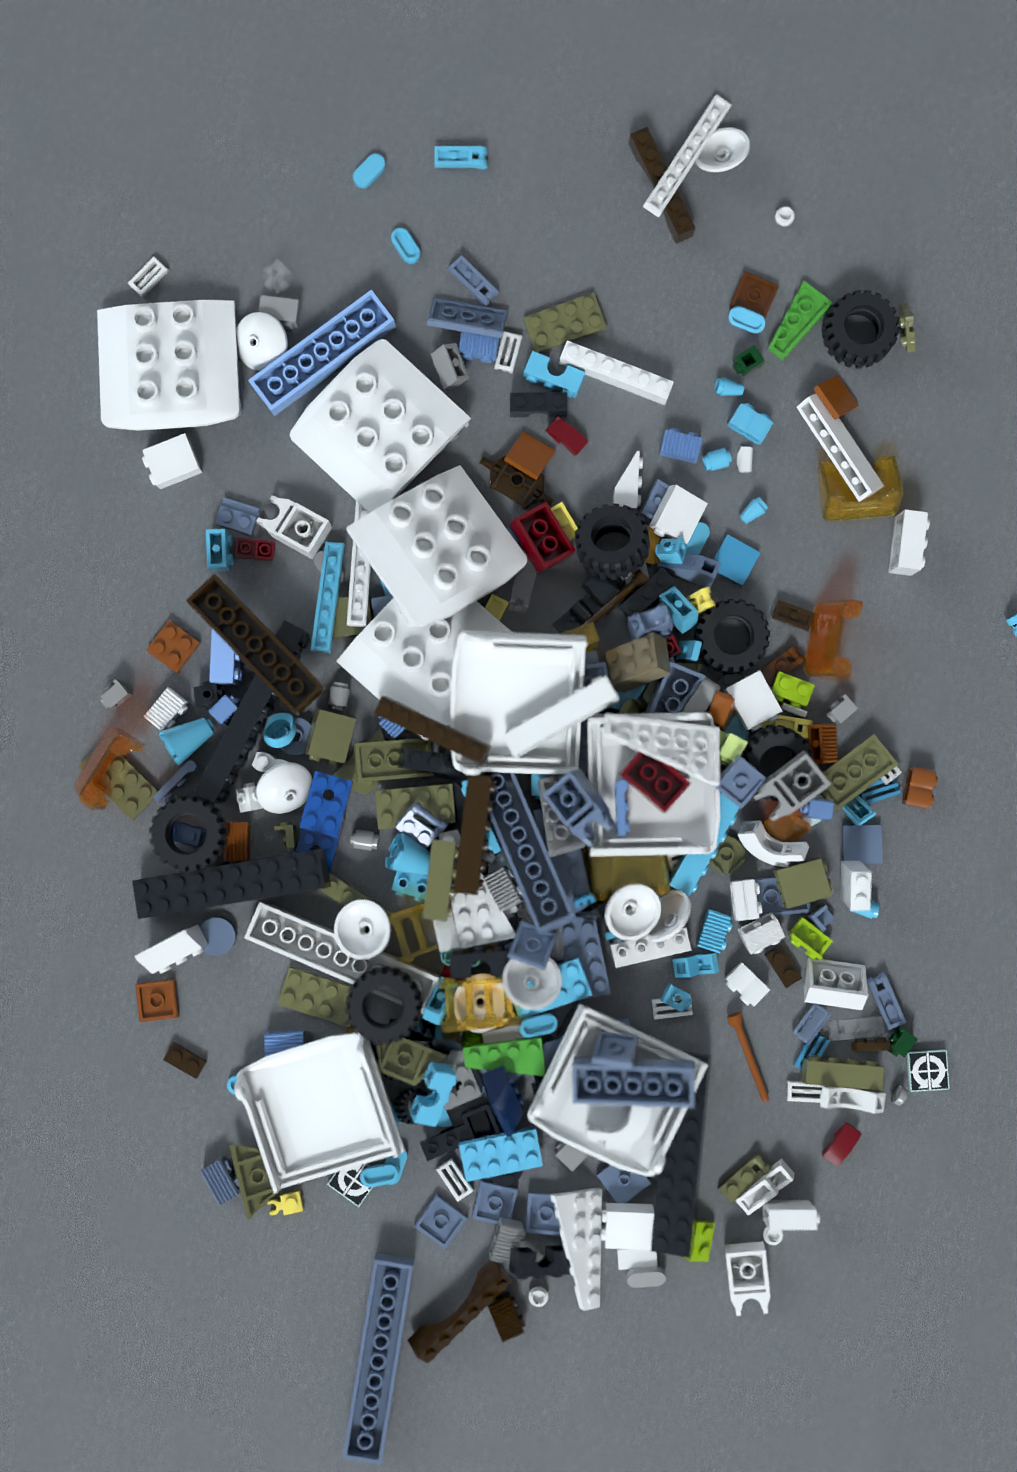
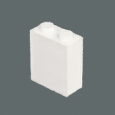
(171, 461)
(677, 514)
(754, 701)
(855, 885)
(790, 1215)
(628, 1226)

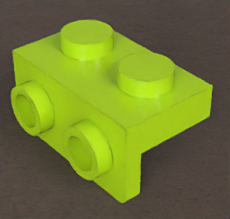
(792, 690)
(810, 938)
(702, 1241)

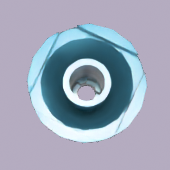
(186, 738)
(407, 856)

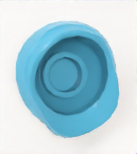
(279, 730)

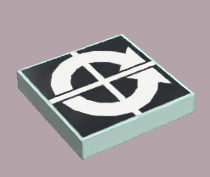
(927, 1070)
(349, 1184)

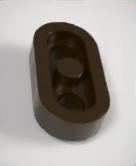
(877, 1044)

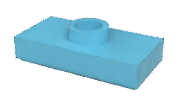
(689, 649)

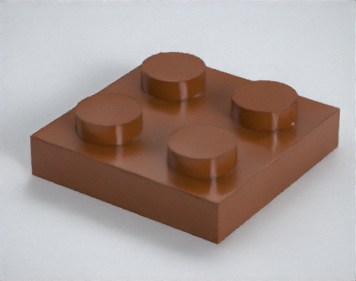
(173, 646)

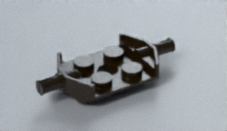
(524, 494)

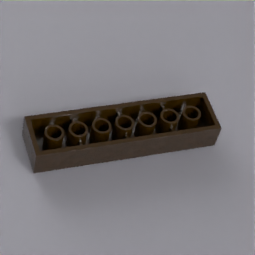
(255, 644)

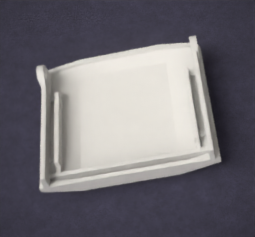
(168, 364)
(377, 425)
(438, 547)
(413, 661)
(506, 680)
(685, 828)
(318, 1109)
(567, 1121)

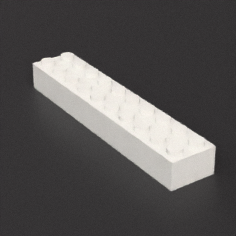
(318, 948)

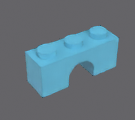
(537, 372)
(429, 1108)

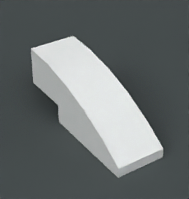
(766, 1187)

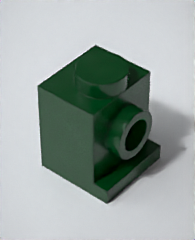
(751, 356)
(901, 1042)

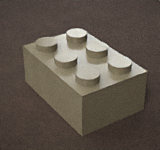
(638, 662)

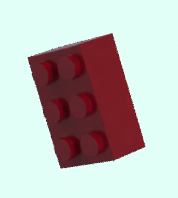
(542, 538)
(654, 780)

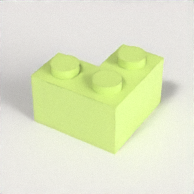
(729, 747)

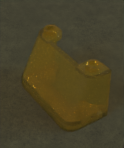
(841, 504)
(614, 872)

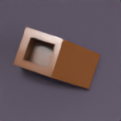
(722, 710)

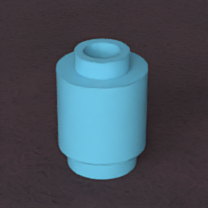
(716, 459)

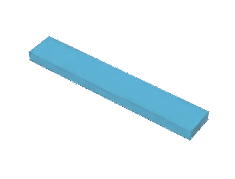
(327, 597)

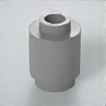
(338, 696)
(364, 840)

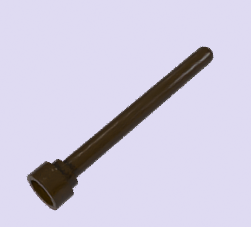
(638, 580)

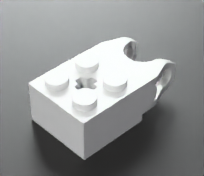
(292, 521)
(749, 1281)

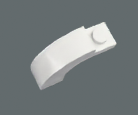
(768, 849)
(860, 1099)
(624, 1133)

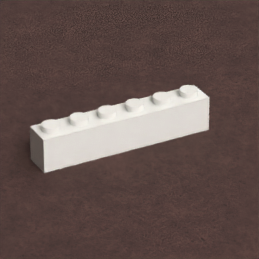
(616, 372)
(840, 448)
(560, 717)

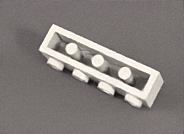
(640, 950)

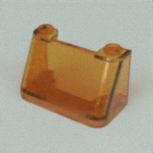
(825, 638)
(87, 783)

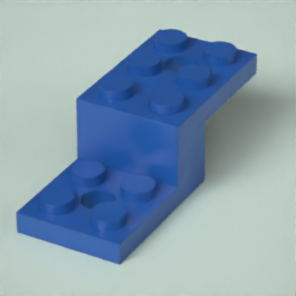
(322, 818)

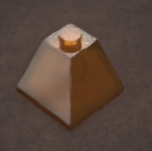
(786, 828)

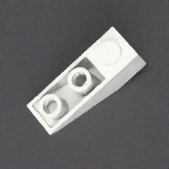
(627, 488)

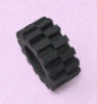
(403, 1102)

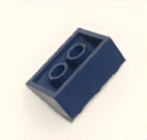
(504, 1098)

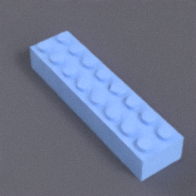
(322, 353)

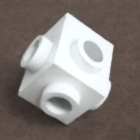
(247, 798)

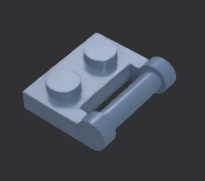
(416, 828)

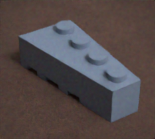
(674, 690)

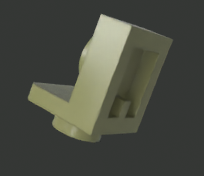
(290, 836)

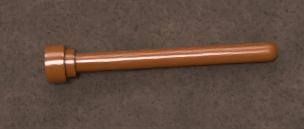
(735, 1019)

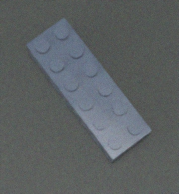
(646, 1084)

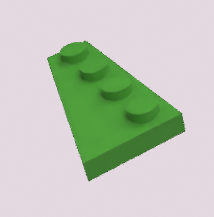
(802, 316)
(516, 1055)

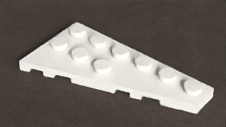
(680, 745)
(477, 916)
(581, 1237)

